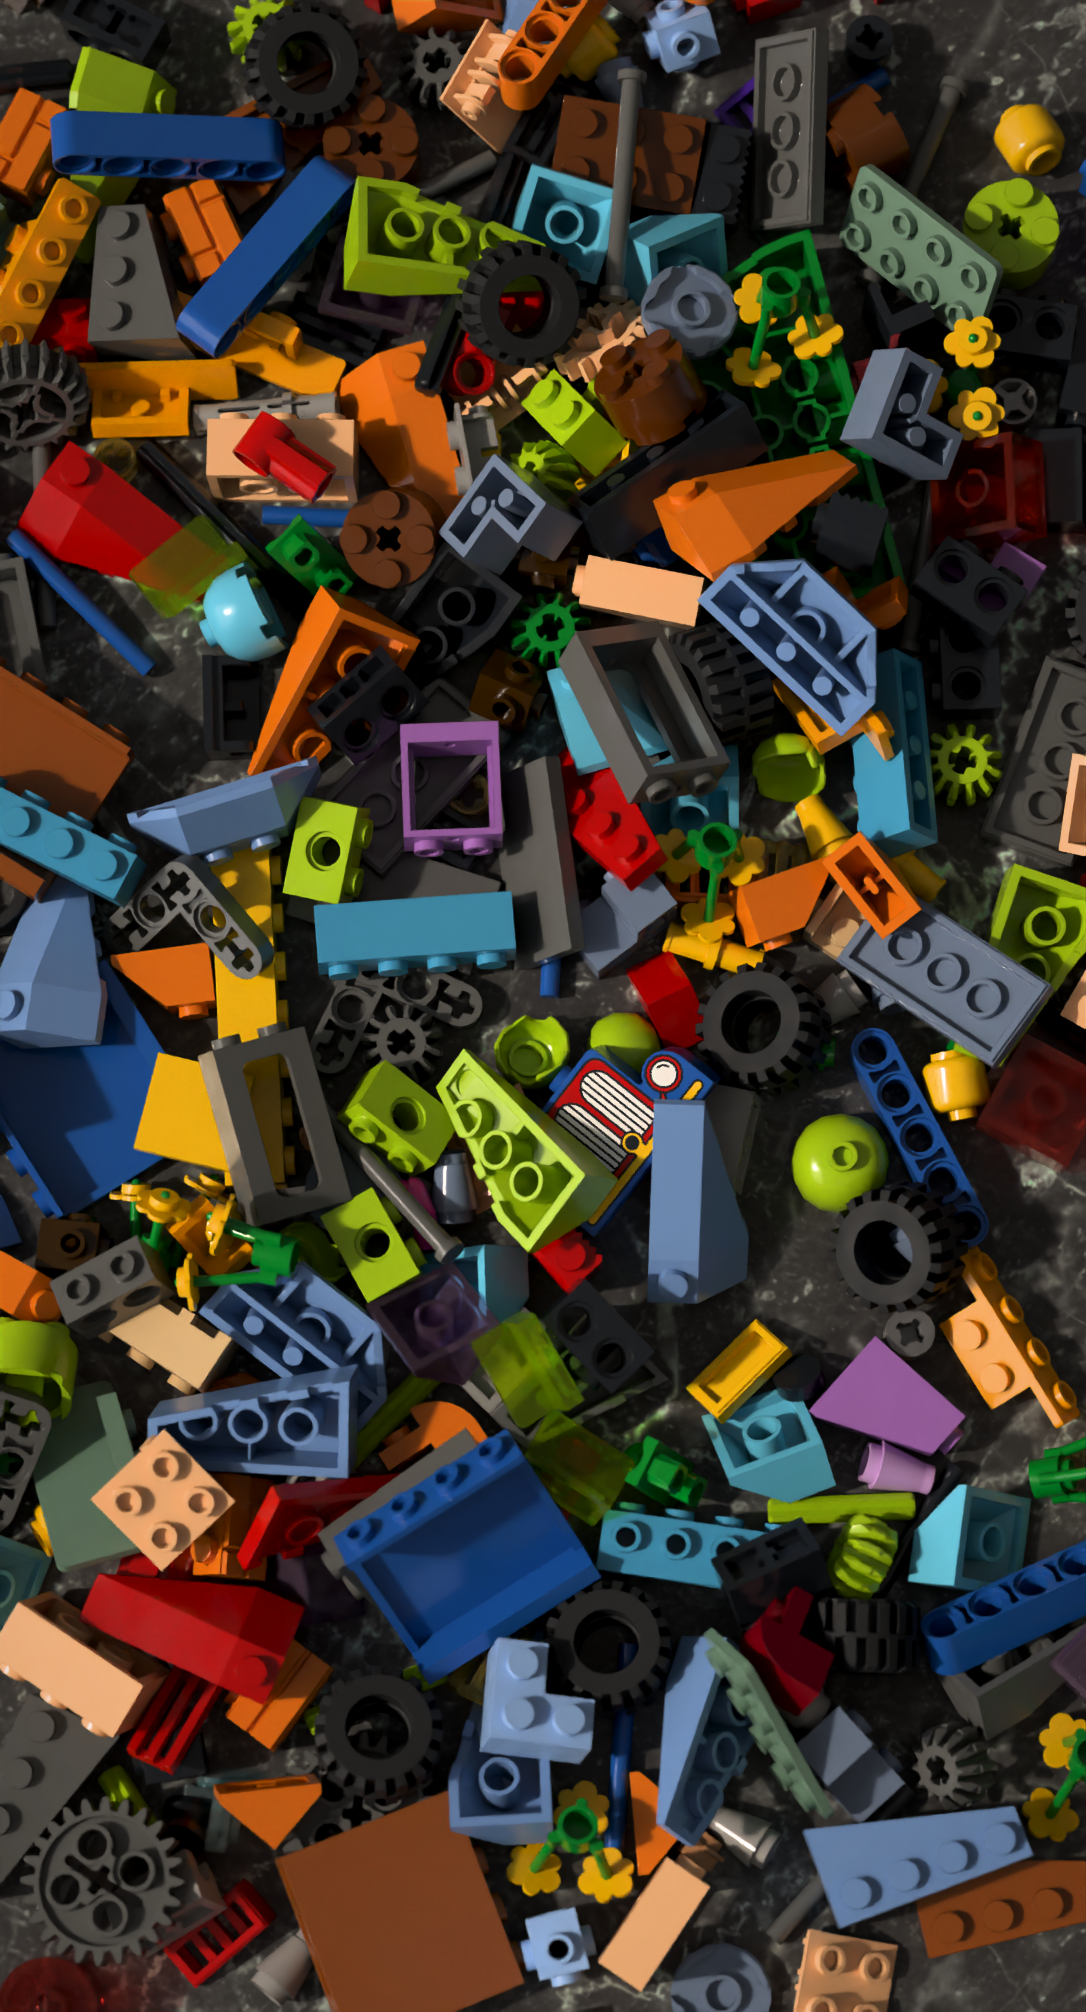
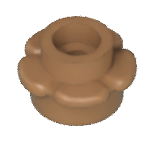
(704, 1853)

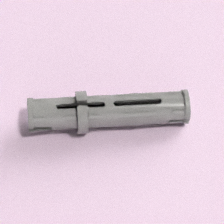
(302, 406)

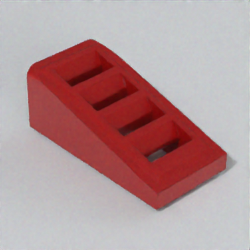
(253, 1906)

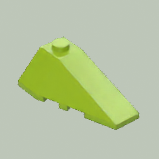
(114, 85)
(415, 245)
(1038, 926)
(532, 1166)

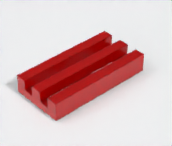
(158, 1709)

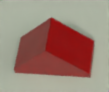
(667, 999)

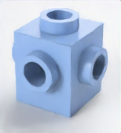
(679, 35)
(561, 1925)

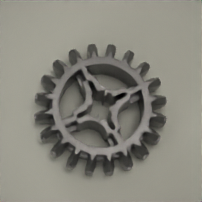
(40, 395)

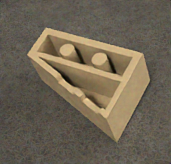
(178, 1343)

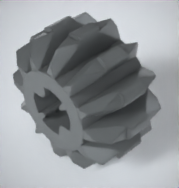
(428, 56)
(402, 1029)
(953, 1765)

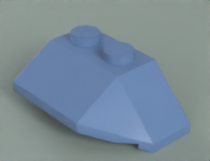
(801, 634)
(231, 816)
(304, 1329)

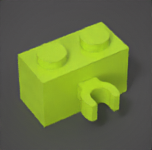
(575, 421)

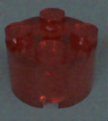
(52, 1975)

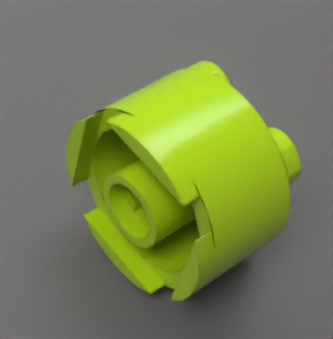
(1018, 210)
(38, 1361)

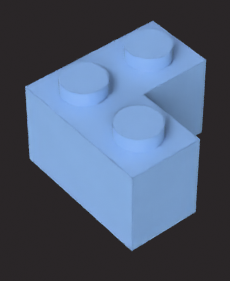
(524, 1719)

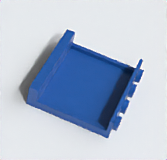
(80, 1108)
(467, 1556)

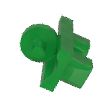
(311, 558)
(664, 1474)

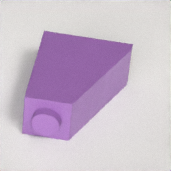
(889, 1403)

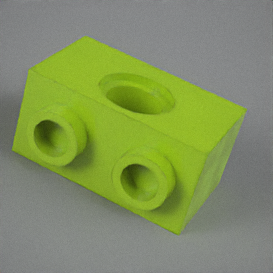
(307, 870)
(423, 1119)
(354, 1225)

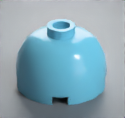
(241, 617)

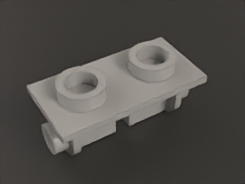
(471, 436)

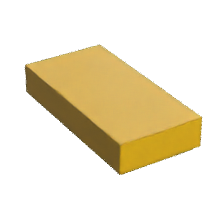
(739, 1371)

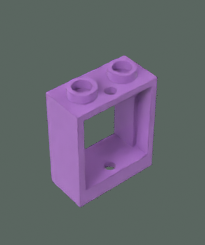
(451, 740)

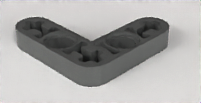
(193, 903)
(371, 993)
(23, 1441)

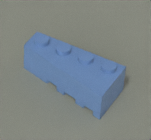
(270, 1426)
(903, 1860)

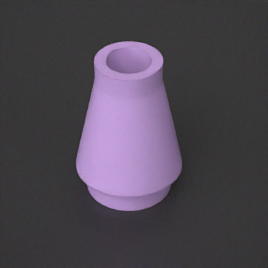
(893, 1469)

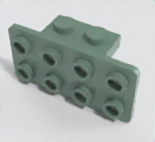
(918, 249)
(73, 1466)
(769, 1729)

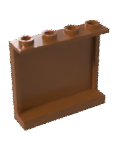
(56, 756)
(402, 1915)

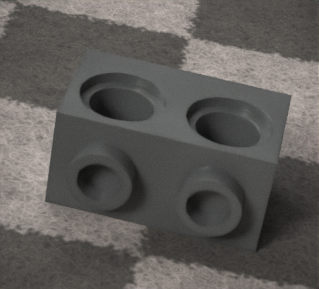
(112, 1288)

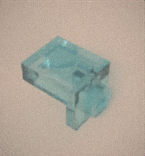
(222, 1826)

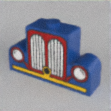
(613, 1112)

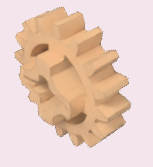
(601, 331)

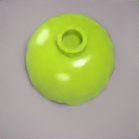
(838, 1161)

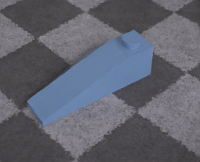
(52, 973)
(694, 1215)
(700, 1742)
(499, 1794)

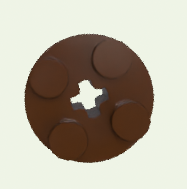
(374, 126)
(862, 136)
(649, 388)
(367, 536)

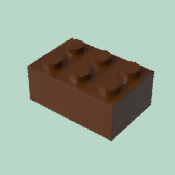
(664, 155)

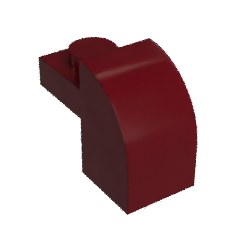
(782, 1658)

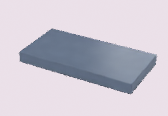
(949, 981)

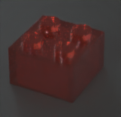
(992, 493)
(1038, 1105)

